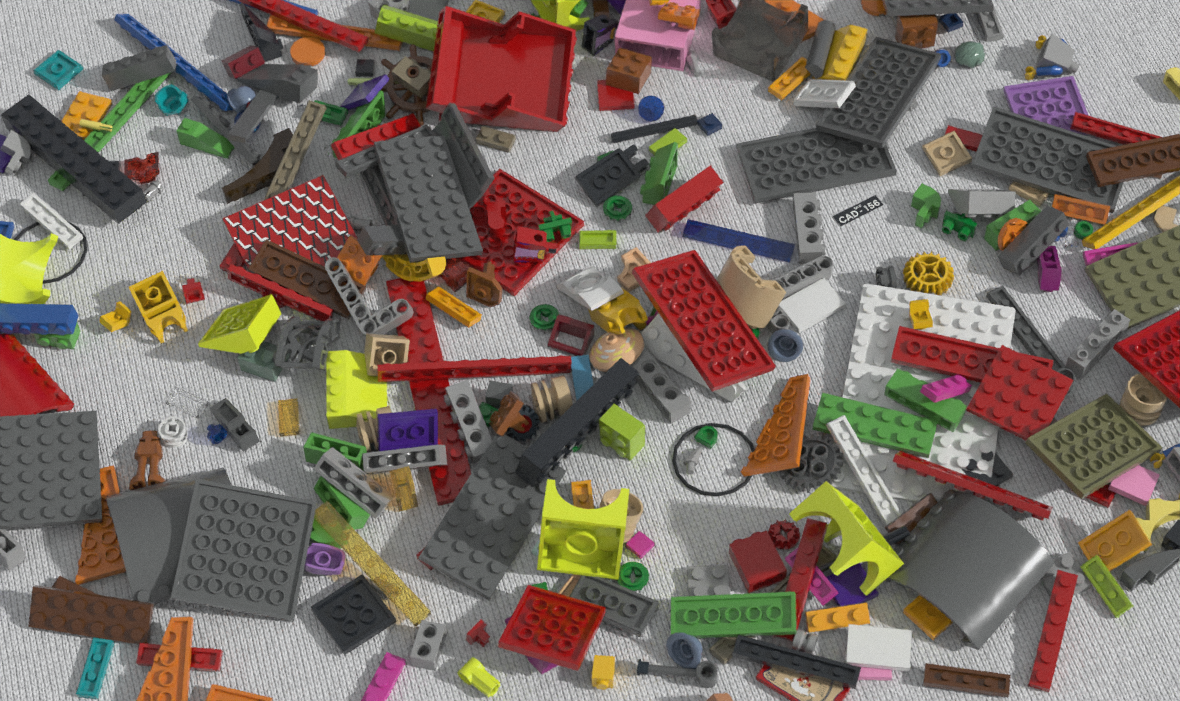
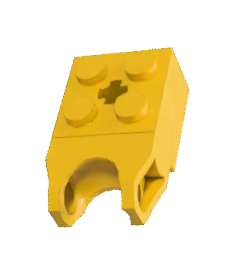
(158, 304)
(618, 313)

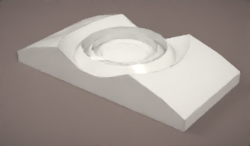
(590, 288)

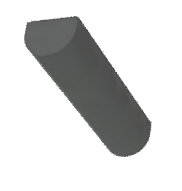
(820, 48)

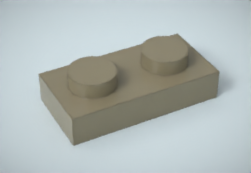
(495, 139)

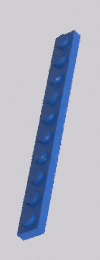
(183, 67)

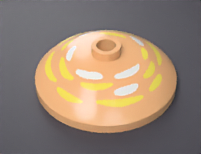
(612, 347)

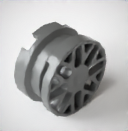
(886, 277)

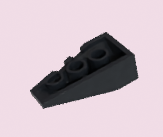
(262, 35)

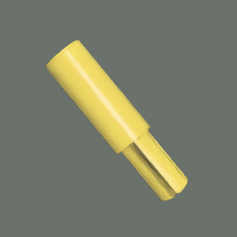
(94, 125)

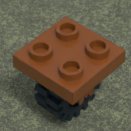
(515, 419)

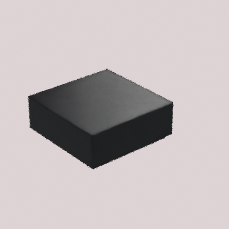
(365, 68)

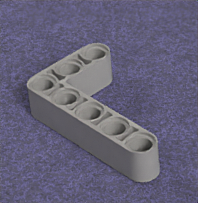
(797, 280)
(359, 303)

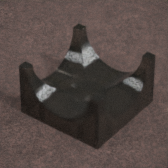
(761, 37)

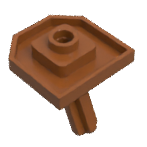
(483, 286)

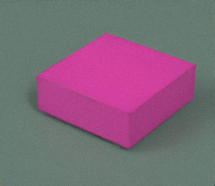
(640, 544)

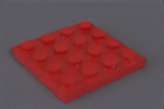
(1019, 394)
(552, 627)

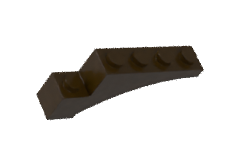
(263, 172)

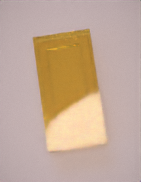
(288, 417)

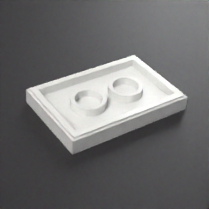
(824, 93)
(812, 305)
(878, 647)

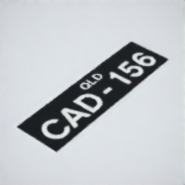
(858, 210)

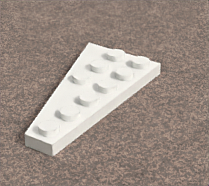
(665, 347)

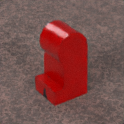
(496, 211)

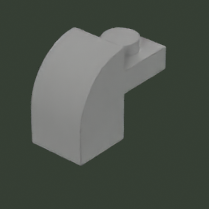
(18, 148)

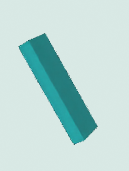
(95, 668)

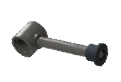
(705, 666)

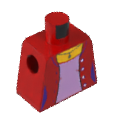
(531, 245)

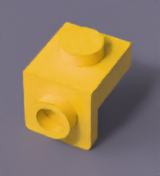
(920, 314)
(116, 319)

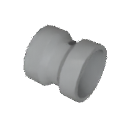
(805, 641)

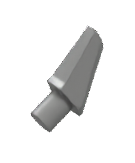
(693, 63)
(692, 460)

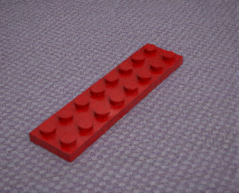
(947, 354)
(980, 488)

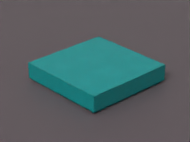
(58, 70)

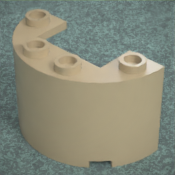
(750, 295)

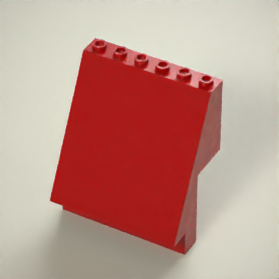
(502, 72)

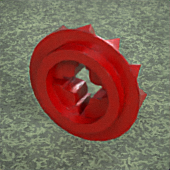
(780, 541)

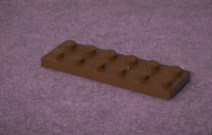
(1135, 160)
(300, 275)
(90, 615)

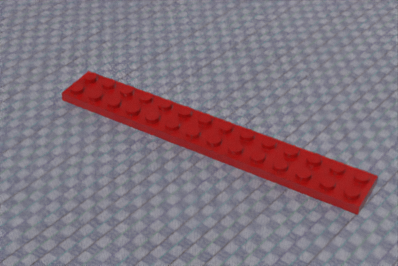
(428, 394)

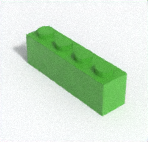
(906, 391)

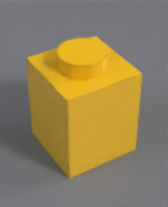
(603, 672)

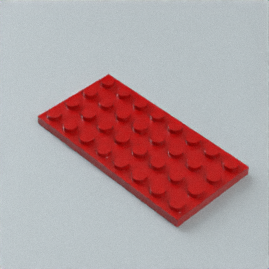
(703, 320)

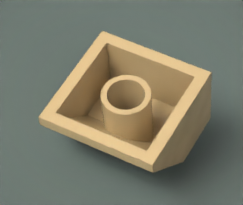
(384, 349)

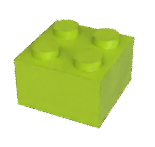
(622, 432)

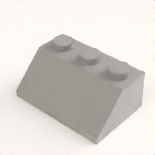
(982, 201)

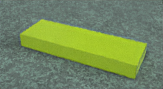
(1106, 586)

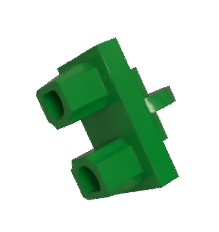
(556, 223)
(959, 223)

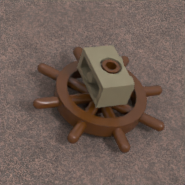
(411, 78)

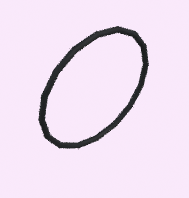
(78, 264)
(705, 492)

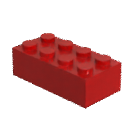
(684, 199)

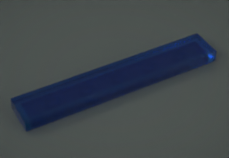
(732, 238)

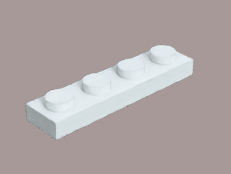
(51, 220)

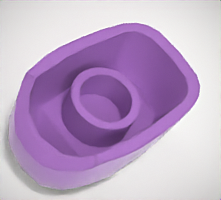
(324, 559)

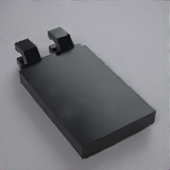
(611, 174)

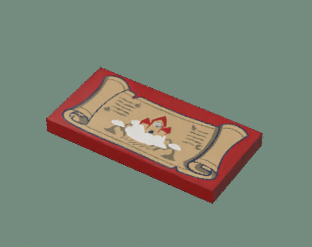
(800, 687)

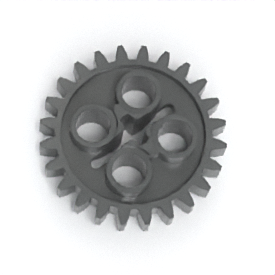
(828, 463)

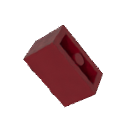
(243, 61)

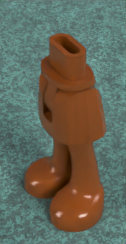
(147, 452)

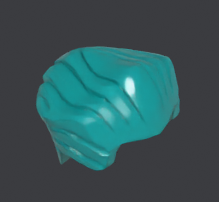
(171, 100)

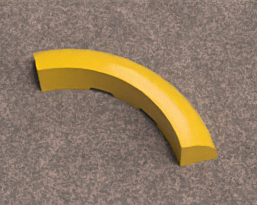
(415, 271)

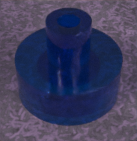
(216, 433)

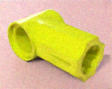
(475, 674)

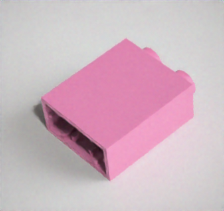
(646, 34)

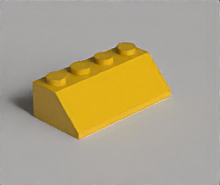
(844, 52)

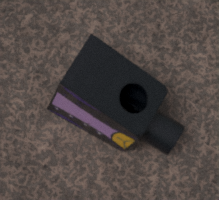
(598, 33)

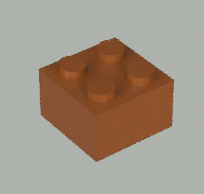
(917, 30)
(628, 70)

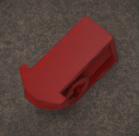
(721, 11)

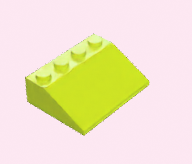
(242, 326)
(351, 389)

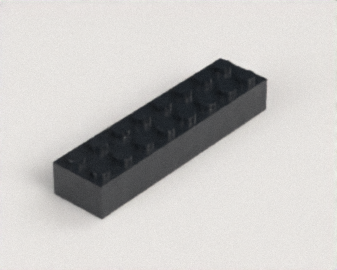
(576, 423)

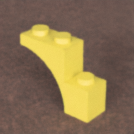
(1158, 513)

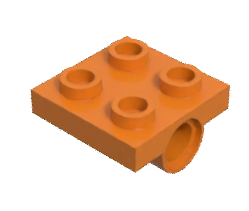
(684, 16)
(357, 263)

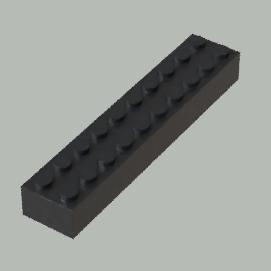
(74, 159)

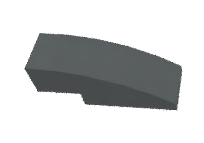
(235, 424)
(1150, 568)

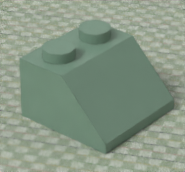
(261, 362)

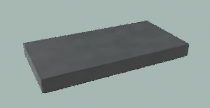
(623, 606)

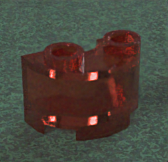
(143, 169)
(455, 273)

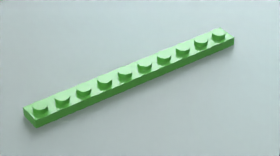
(117, 118)

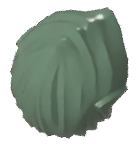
(970, 54)

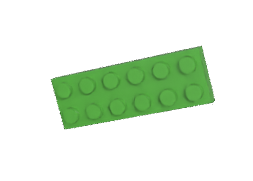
(878, 424)
(734, 615)

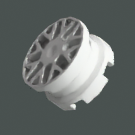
(173, 431)

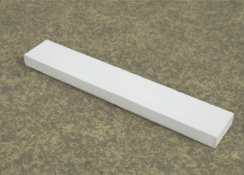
(864, 470)

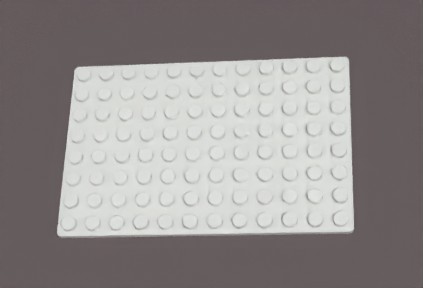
(870, 369)

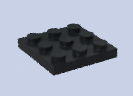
(353, 614)

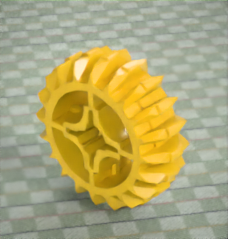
(927, 268)

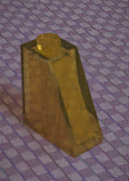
(403, 488)

